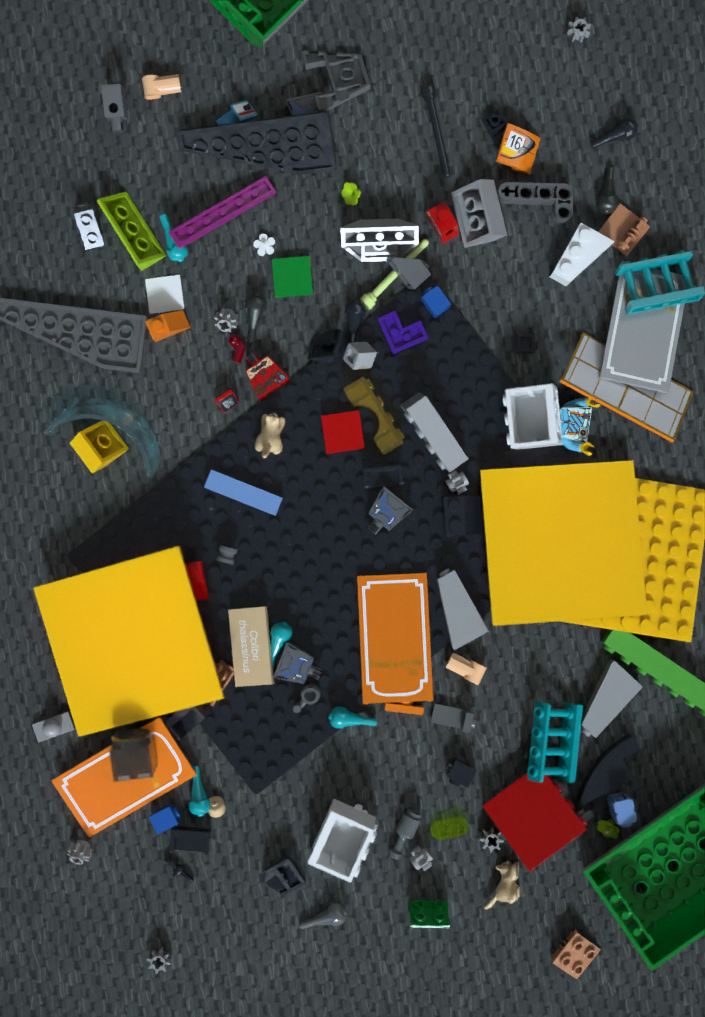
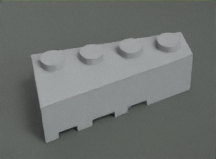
(434, 431)

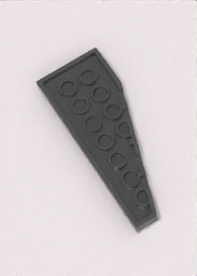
(93, 335)

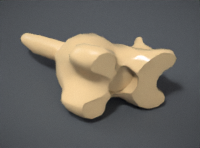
(269, 438)
(507, 889)

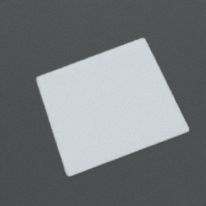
(164, 294)

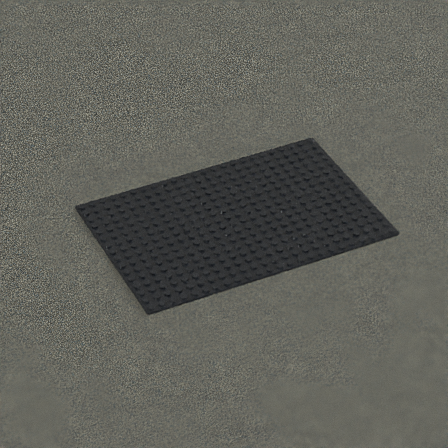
(319, 541)

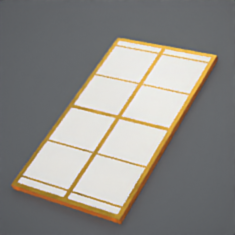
(649, 408)

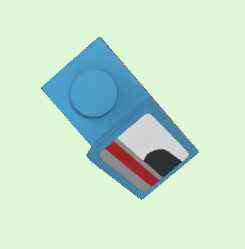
(239, 112)

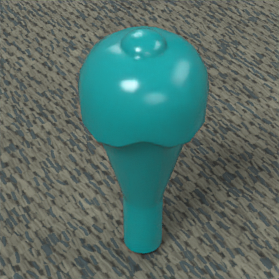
(172, 250)
(280, 634)
(341, 717)
(199, 802)

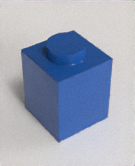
(435, 301)
(165, 818)

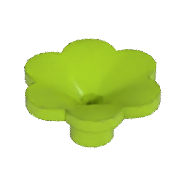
(351, 193)
(608, 828)

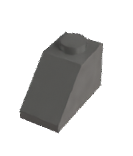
(409, 270)

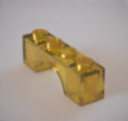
(361, 394)

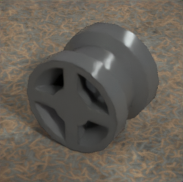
(226, 554)

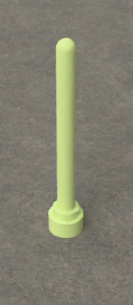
(370, 298)

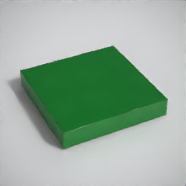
(292, 276)

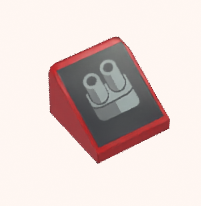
(227, 400)

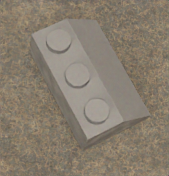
(479, 213)

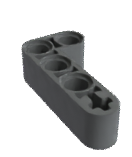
(536, 199)

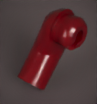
(239, 347)

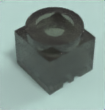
(133, 754)

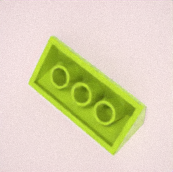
(132, 229)

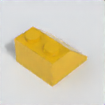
(98, 445)

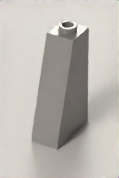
(460, 613)
(608, 699)

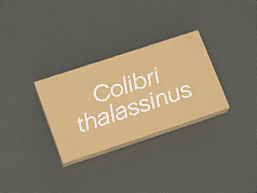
(251, 646)

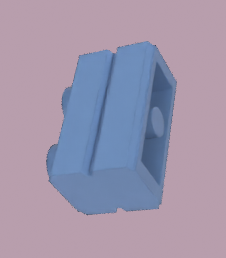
(622, 809)

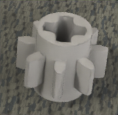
(575, 33)
(226, 320)
(457, 482)
(489, 844)
(79, 852)
(421, 858)
(154, 961)

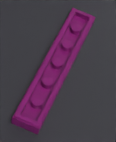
(222, 212)

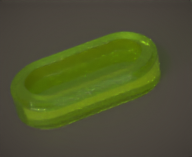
(449, 827)

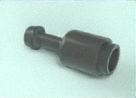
(406, 829)

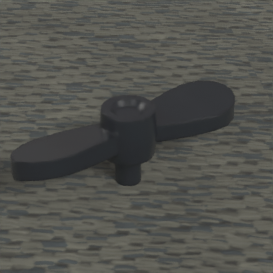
(179, 870)

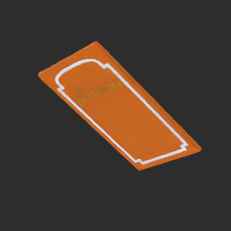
(395, 638)
(101, 801)

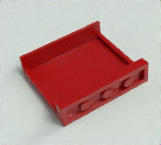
(535, 819)

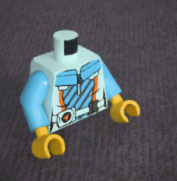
(575, 424)

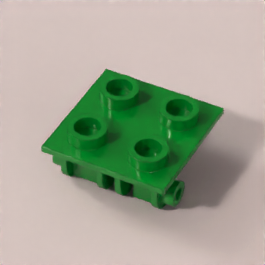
(429, 914)

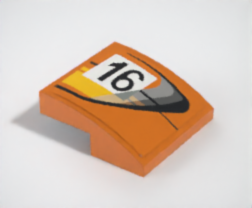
(518, 149)

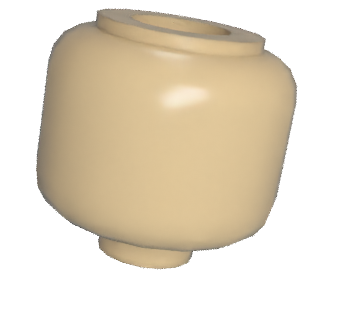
(217, 807)

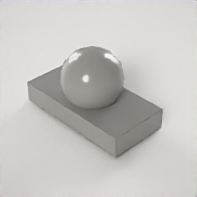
(53, 726)

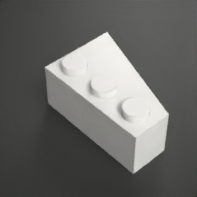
(580, 252)

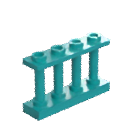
(655, 300)
(568, 743)

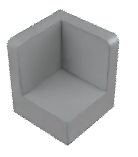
(359, 355)

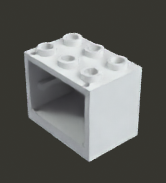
(533, 417)
(343, 841)

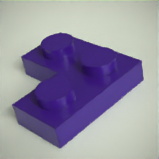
(399, 337)

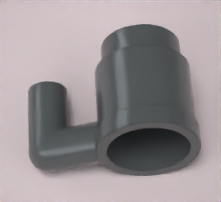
(309, 695)

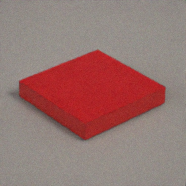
(342, 432)

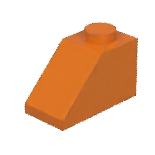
(167, 325)

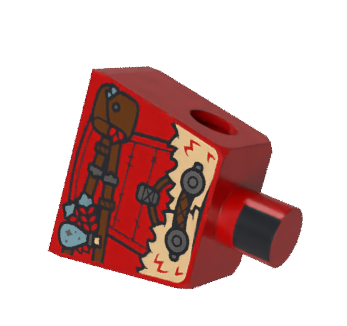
(442, 221)
(264, 375)

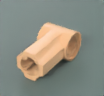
(157, 86)
(468, 669)

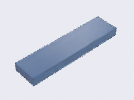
(243, 492)

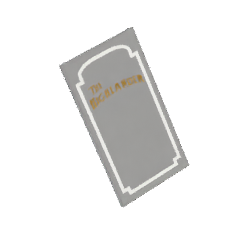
(643, 344)

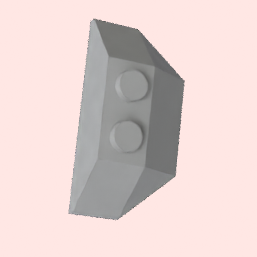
(379, 238)

